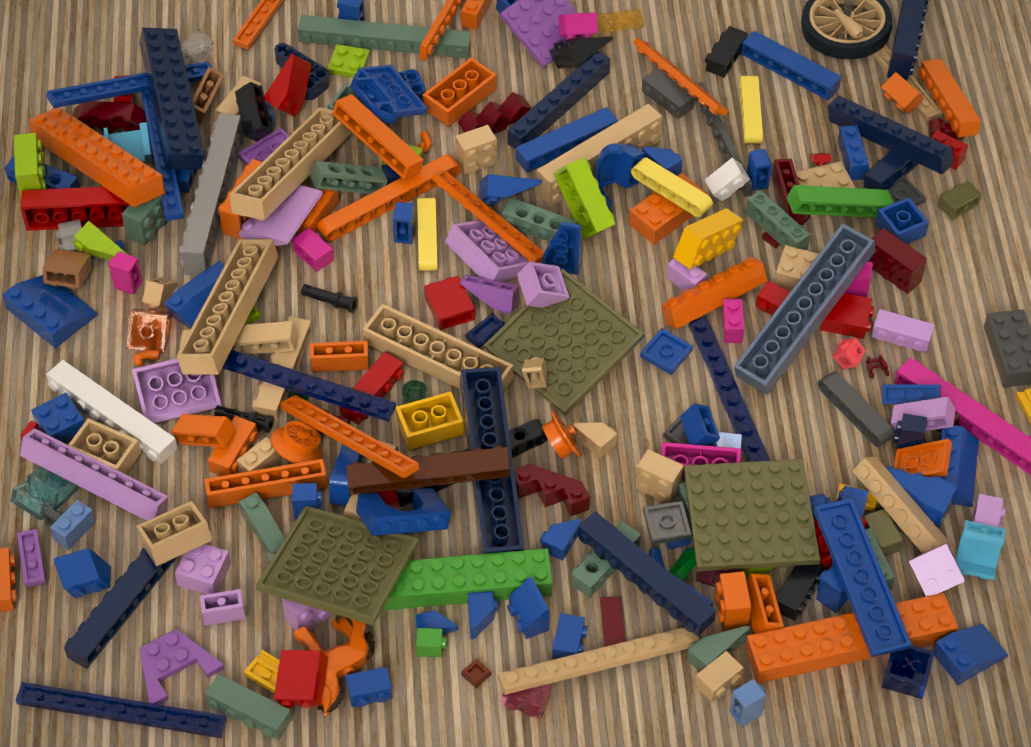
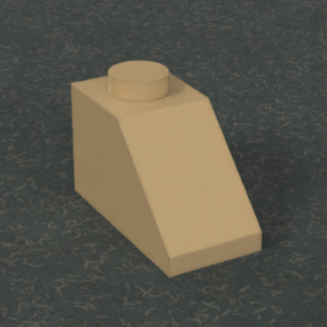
(158, 291)
(535, 373)
(596, 437)

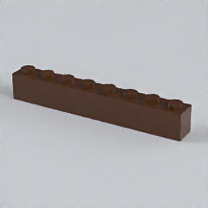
(433, 471)

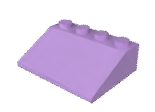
(285, 219)
(485, 251)
(169, 393)

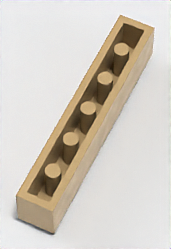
(263, 338)
(271, 395)
(899, 504)

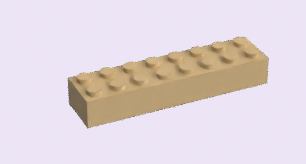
(638, 129)
(428, 347)

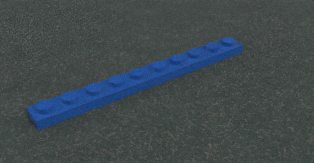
(114, 87)
(171, 197)

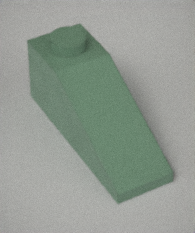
(261, 522)
(711, 647)

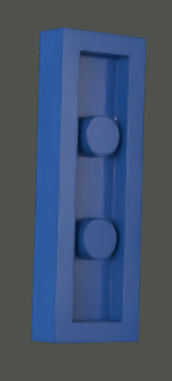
(909, 393)

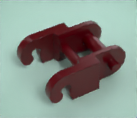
(883, 365)

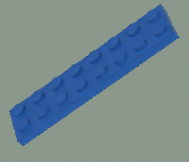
(862, 578)

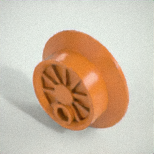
(561, 436)
(297, 442)

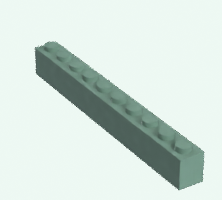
(380, 36)

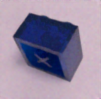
(908, 671)

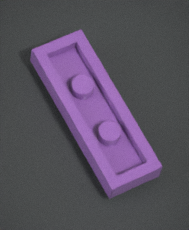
(31, 558)

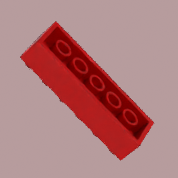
(49, 207)

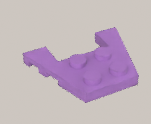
(169, 656)

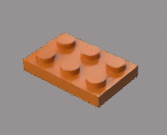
(926, 458)

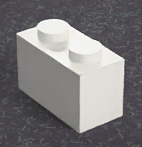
(727, 179)

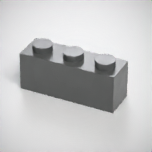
(667, 93)

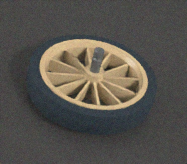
(846, 48)

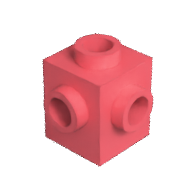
(849, 353)

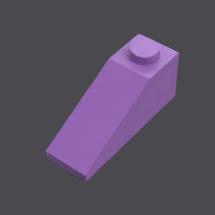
(494, 293)

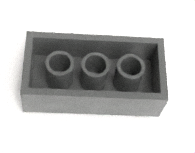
(1010, 346)

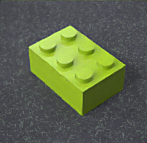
(29, 162)

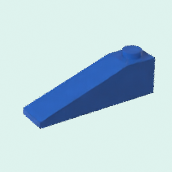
(565, 248)
(191, 297)
(931, 494)

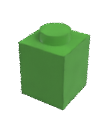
(430, 642)

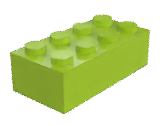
(584, 198)

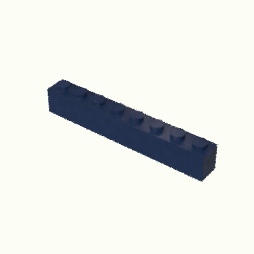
(559, 100)
(892, 135)
(646, 573)
(114, 609)

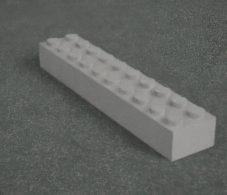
(212, 191)

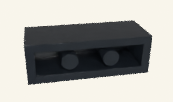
(725, 51)
(253, 111)
(798, 589)

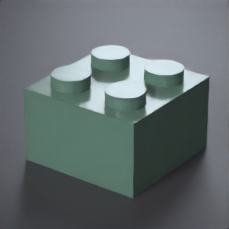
(144, 220)

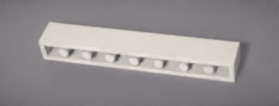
(111, 411)

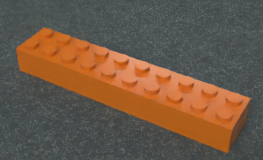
(97, 157)
(839, 639)

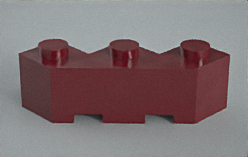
(110, 115)
(496, 115)
(552, 488)

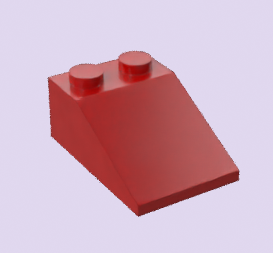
(290, 86)

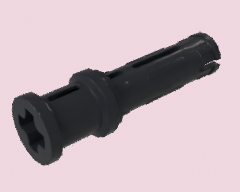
(336, 299)
(262, 422)

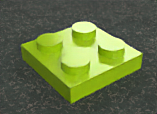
(347, 60)

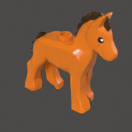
(341, 659)

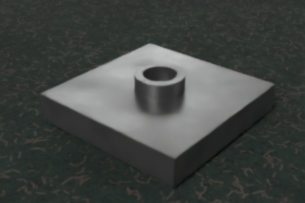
(667, 522)

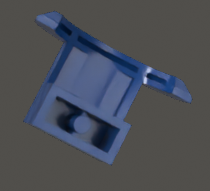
(615, 165)

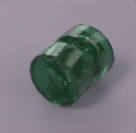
(413, 391)

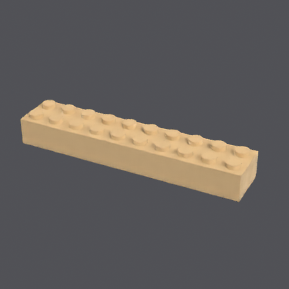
(288, 165)
(227, 307)

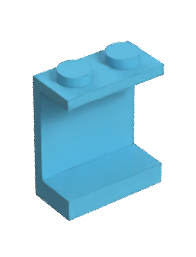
(134, 142)
(980, 549)

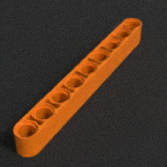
(384, 199)

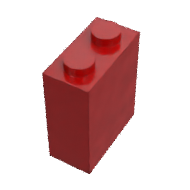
(449, 303)
(849, 316)
(300, 678)

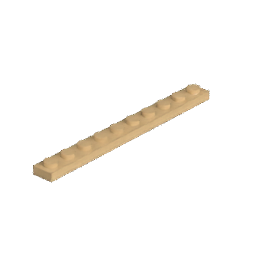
(596, 660)

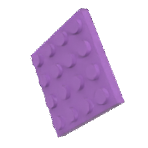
(537, 25)

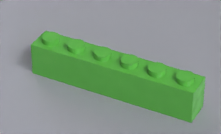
(837, 201)

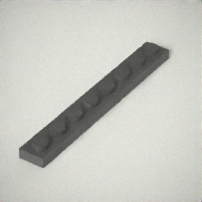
(724, 141)

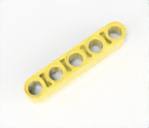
(751, 110)
(671, 187)
(427, 234)

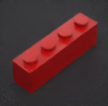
(377, 382)

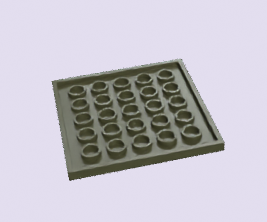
(575, 337)
(751, 515)
(337, 565)

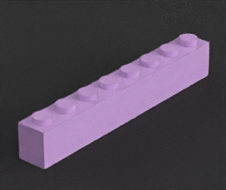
(93, 475)

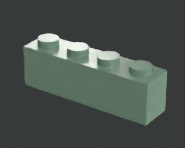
(248, 707)

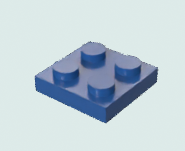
(666, 351)

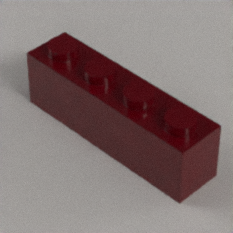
(784, 179)

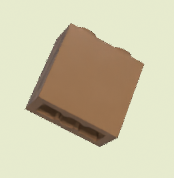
(67, 268)

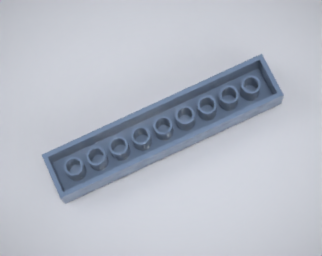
(804, 309)

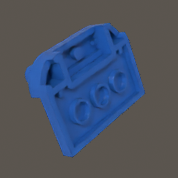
(386, 93)

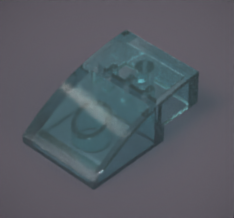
(42, 491)

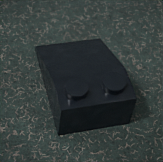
(574, 52)

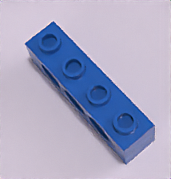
(54, 177)

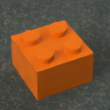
(732, 600)

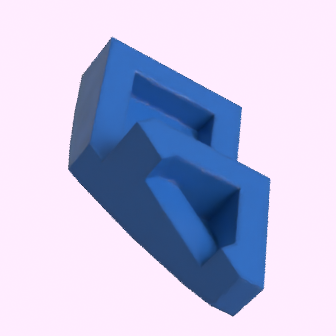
(435, 621)

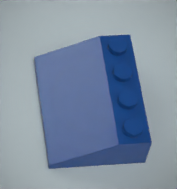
(48, 309)

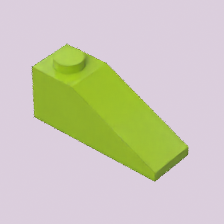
(93, 241)

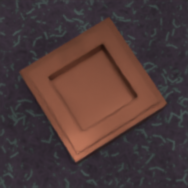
(476, 673)

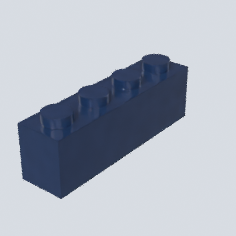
(888, 171)

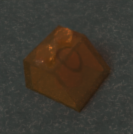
(148, 329)

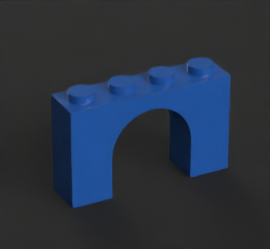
(380, 519)

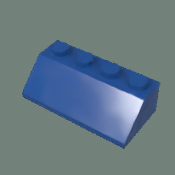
(962, 463)

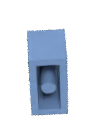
(72, 524)
(747, 703)

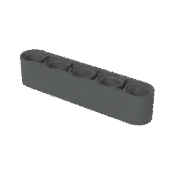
(856, 409)

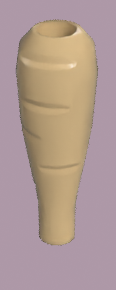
(849, 24)

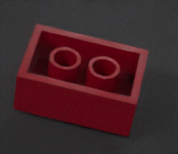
(897, 261)

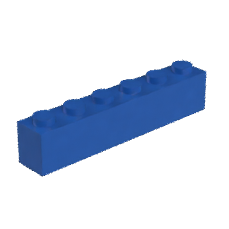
(791, 65)
(559, 141)

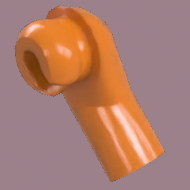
(426, 142)
(146, 354)

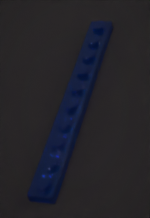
(310, 385)
(728, 390)
(121, 710)

